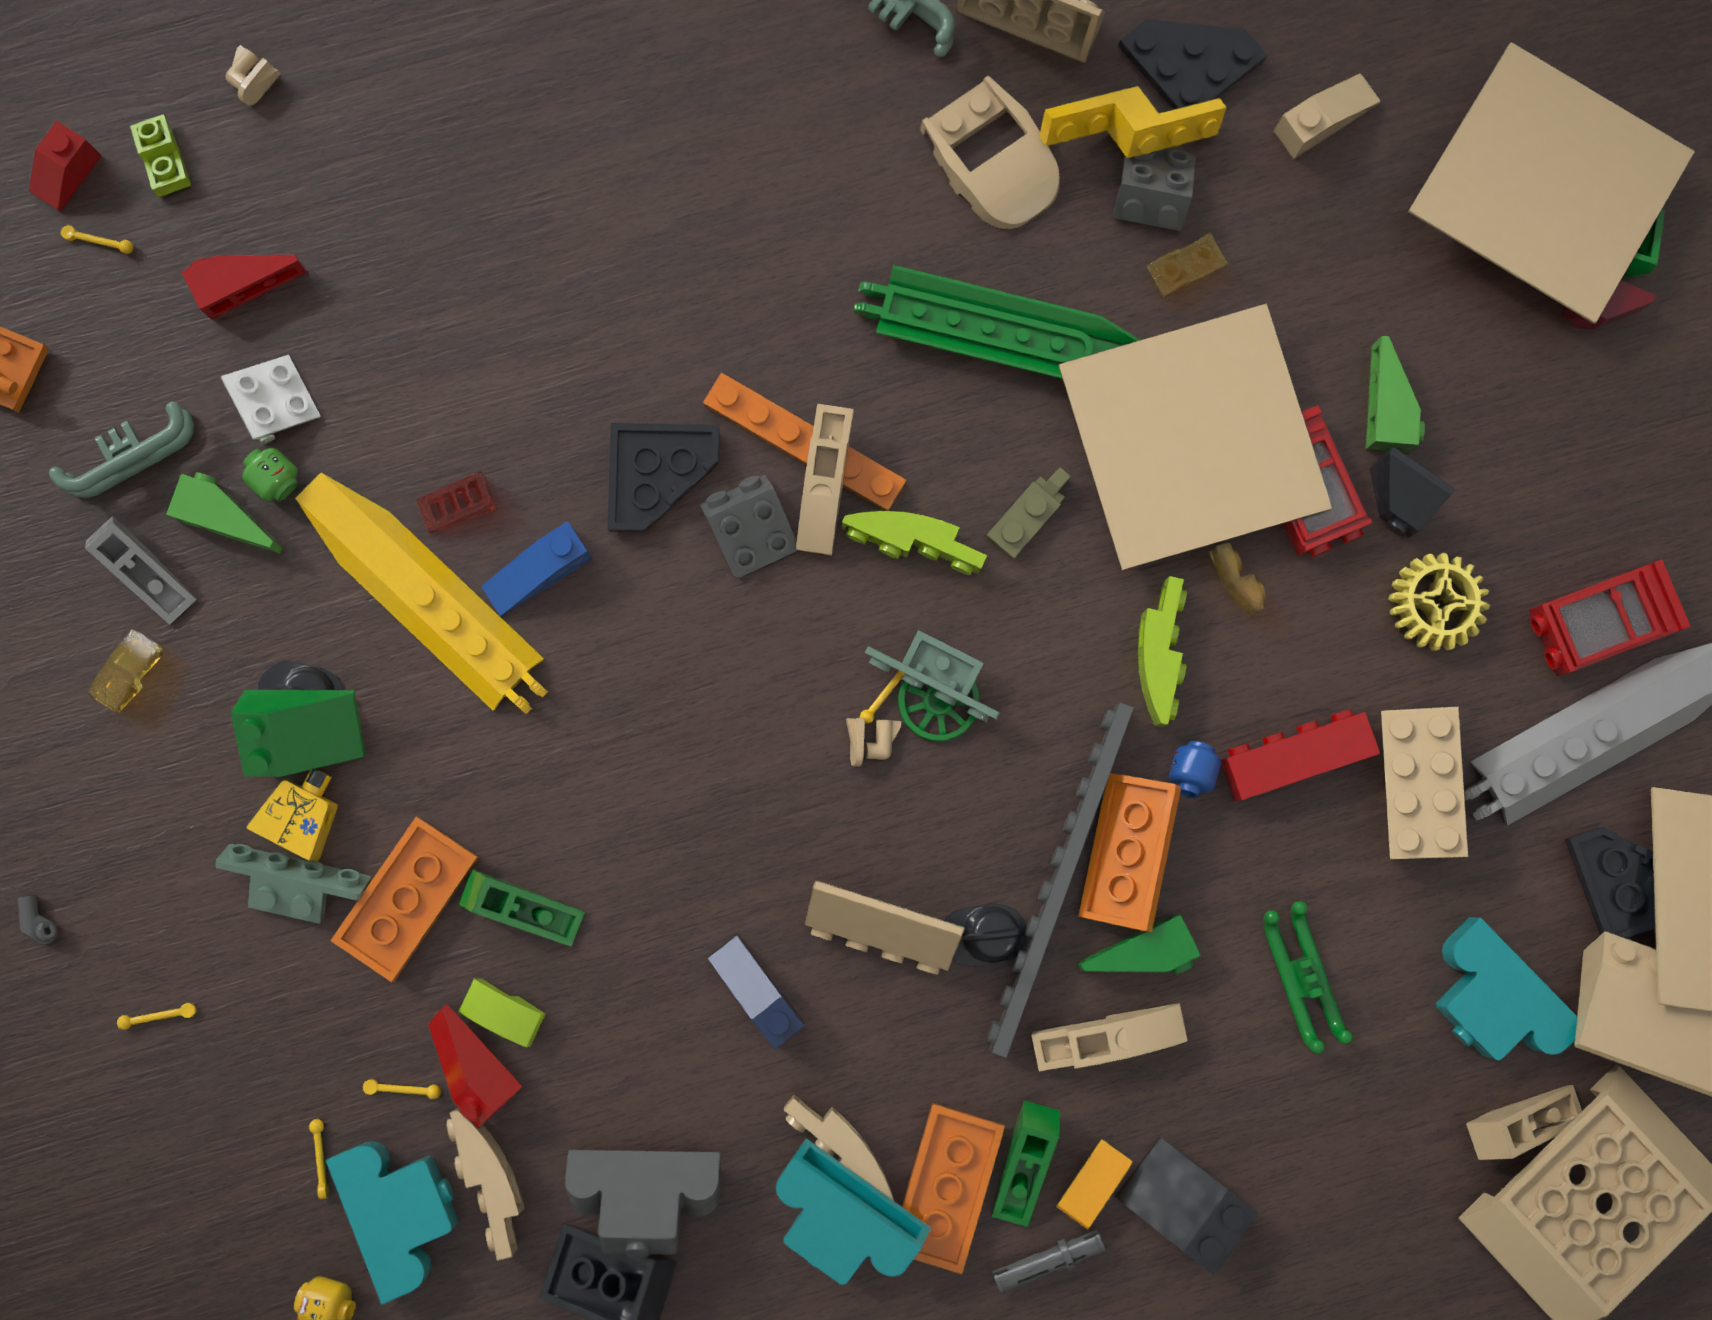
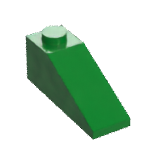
(521, 908)
(1163, 950)
(1026, 1163)

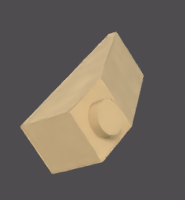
(1325, 114)
(1524, 1124)

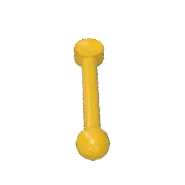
(71, 234)
(869, 714)
(187, 1011)
(372, 1086)
(316, 1127)

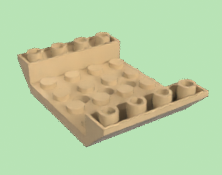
(1551, 1229)

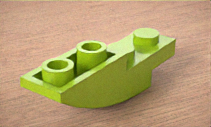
(901, 530)
(1158, 666)

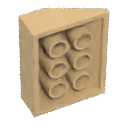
(1055, 24)
(882, 926)
(1627, 1025)

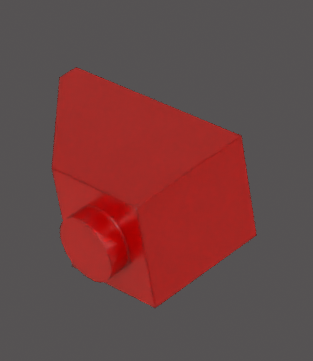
(61, 165)

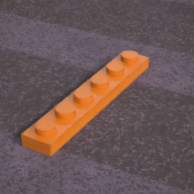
(793, 438)

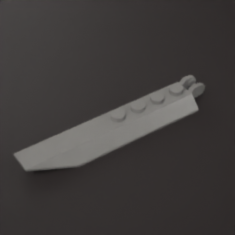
(1594, 734)

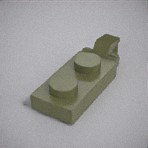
(1028, 514)

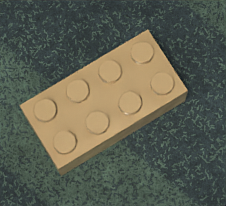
(1424, 783)

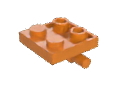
(19, 366)

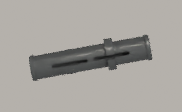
(1049, 1261)

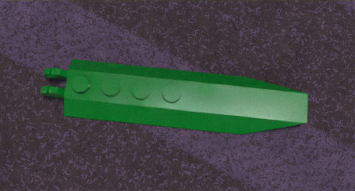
(987, 322)

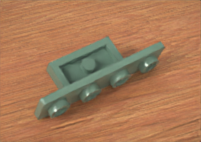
(939, 667)
(291, 884)

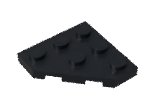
(1191, 60)
(655, 469)
(1615, 881)

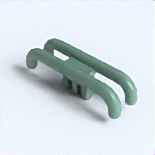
(930, 11)
(128, 454)

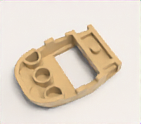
(1012, 183)

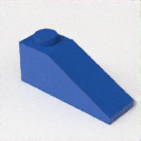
(536, 569)

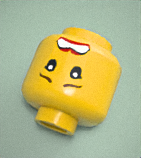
(324, 1300)

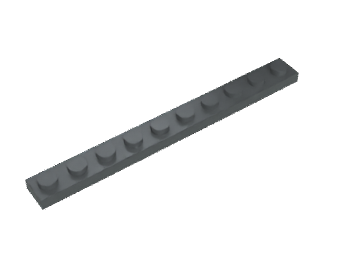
(1054, 892)

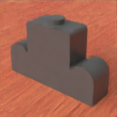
(642, 1195)

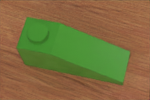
(1392, 404)
(211, 508)

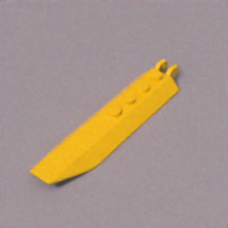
(422, 593)

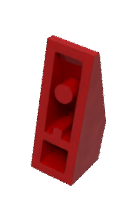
(230, 281)
(472, 1072)

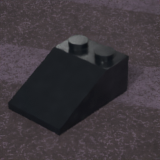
(1187, 1205)
(603, 1283)

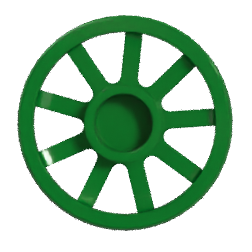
(934, 707)

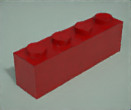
(1299, 756)

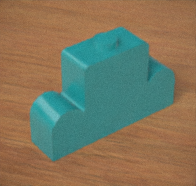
(1500, 997)
(393, 1214)
(845, 1218)

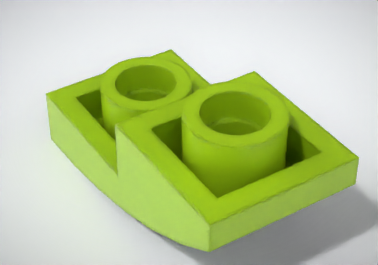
(160, 155)
(502, 1013)

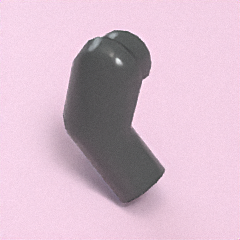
(34, 924)

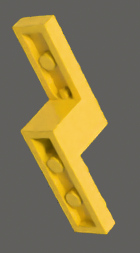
(1132, 122)

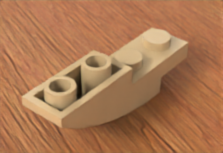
(824, 479)
(1110, 1038)
(838, 1137)
(485, 1164)

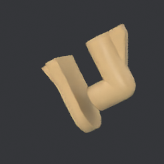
(259, 80)
(885, 734)

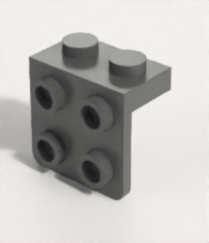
(1156, 189)
(749, 525)

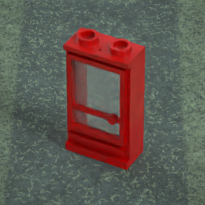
(1347, 514)
(1608, 618)

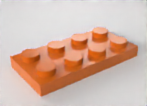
(1130, 852)
(405, 899)
(951, 1182)

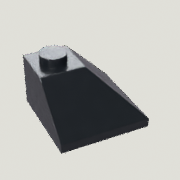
(1406, 493)

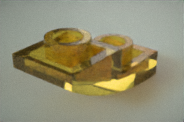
(1187, 266)
(1244, 590)
(121, 674)

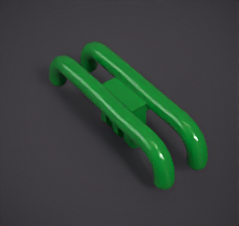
(1304, 978)

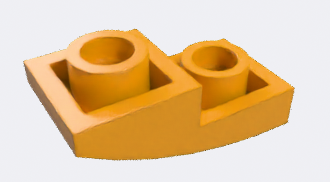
(1094, 1184)

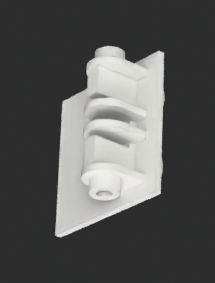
(270, 397)

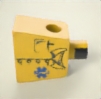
(298, 816)

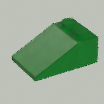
(296, 730)

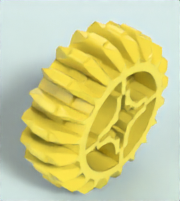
(1444, 574)

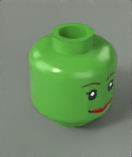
(270, 474)

